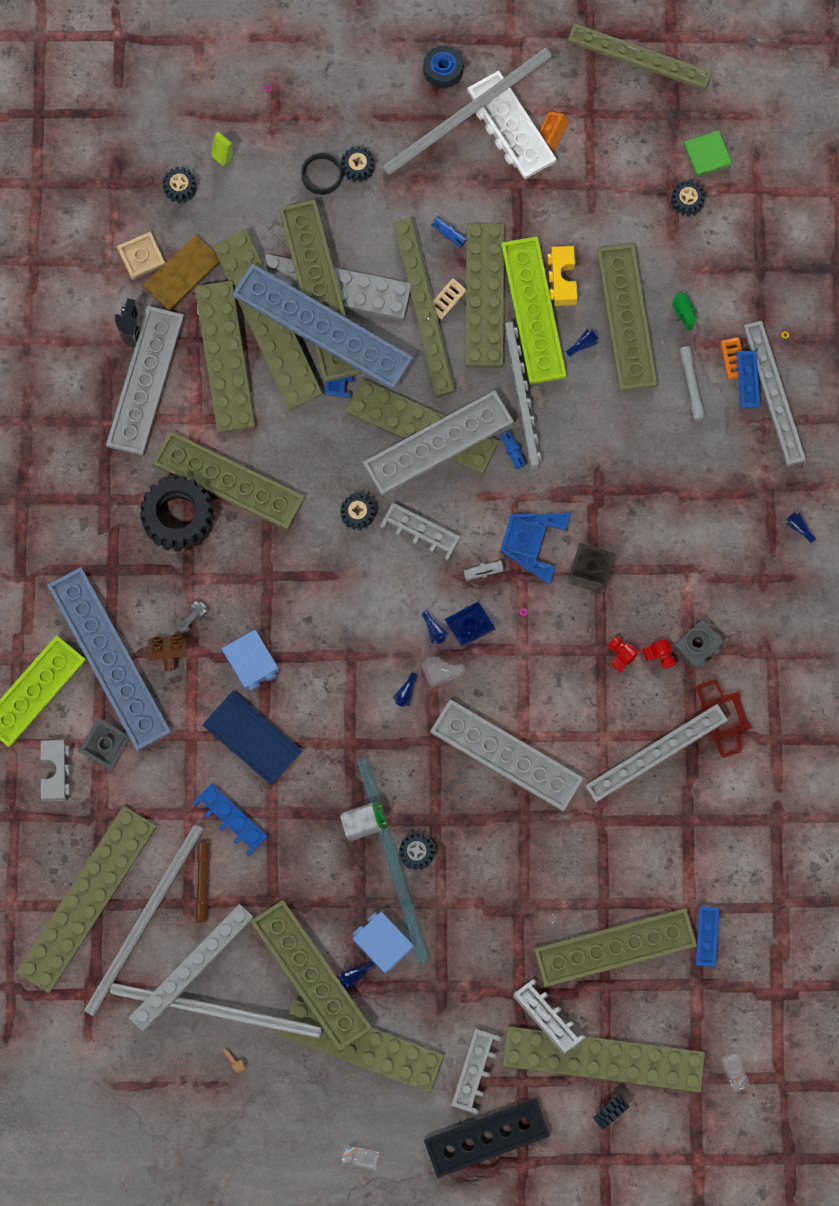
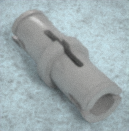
(483, 570)

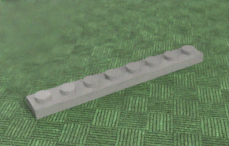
(774, 394)
(523, 402)
(656, 753)
(191, 968)

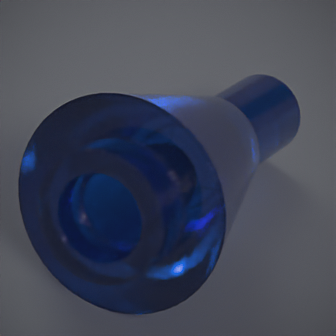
(585, 341)
(798, 524)
(436, 632)
(404, 694)
(352, 976)

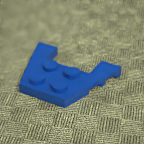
(525, 537)

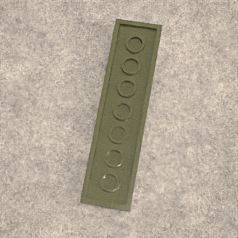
(484, 295)
(626, 317)
(224, 357)
(406, 418)
(229, 480)
(615, 947)
(311, 975)
(373, 1052)

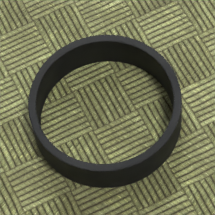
(321, 156)

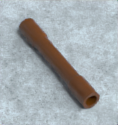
(201, 905)

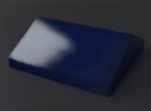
(469, 624)

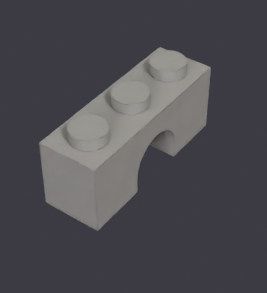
(56, 787)

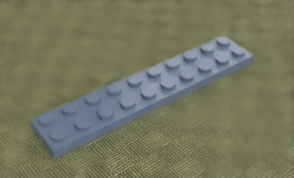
(322, 326)
(109, 659)

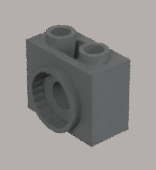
(695, 656)

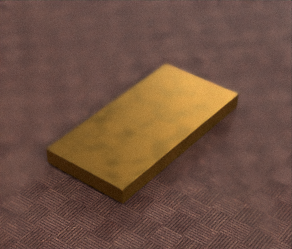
(182, 273)

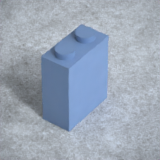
(250, 660)
(382, 942)

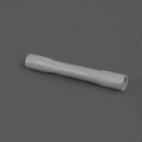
(696, 404)

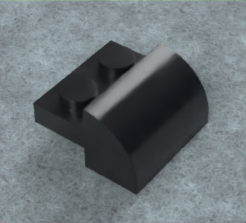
(128, 323)

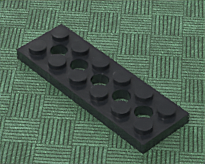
(492, 1125)

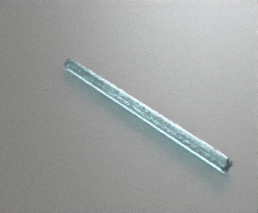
(394, 866)

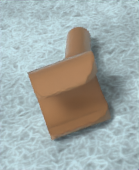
(237, 1066)

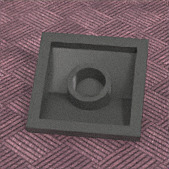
(104, 744)

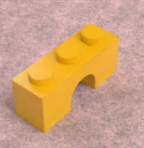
(563, 292)

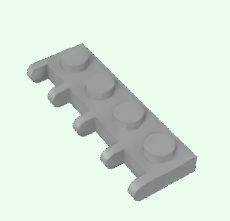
(421, 529)
(547, 1018)
(473, 1070)

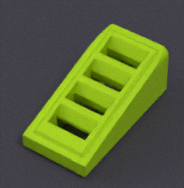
(222, 149)

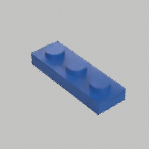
(748, 379)
(707, 936)

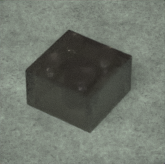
(591, 568)

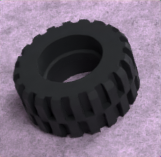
(165, 492)

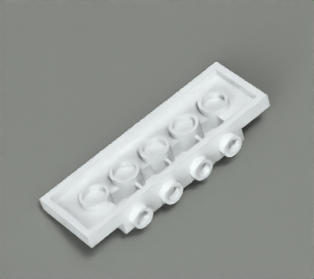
(512, 129)

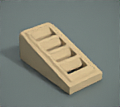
(452, 303)

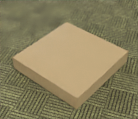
(141, 255)

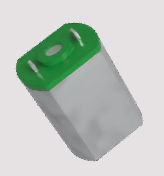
(364, 821)

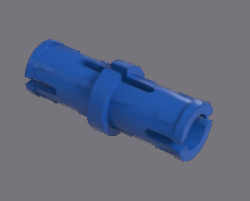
(449, 232)
(513, 450)

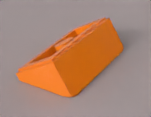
(553, 129)

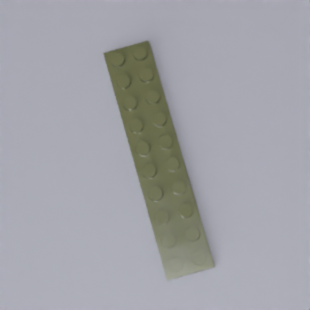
(315, 273)
(276, 342)
(86, 899)
(606, 1060)

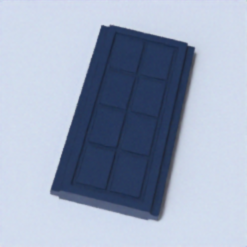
(252, 738)

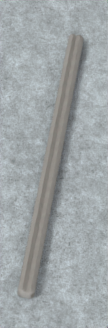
(467, 111)
(143, 920)
(224, 1012)

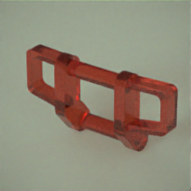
(717, 735)

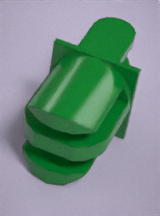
(684, 310)

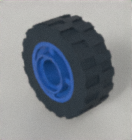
(439, 57)

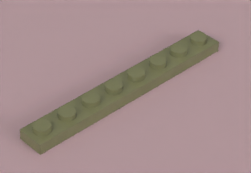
(639, 56)

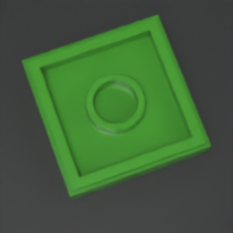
(707, 153)

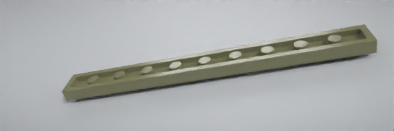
(424, 307)

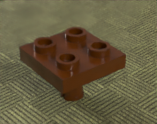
(167, 649)

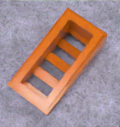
(723, 346)

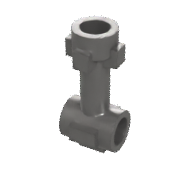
(198, 610)

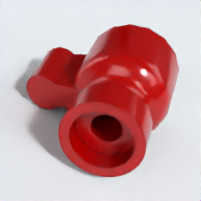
(660, 650)
(625, 653)

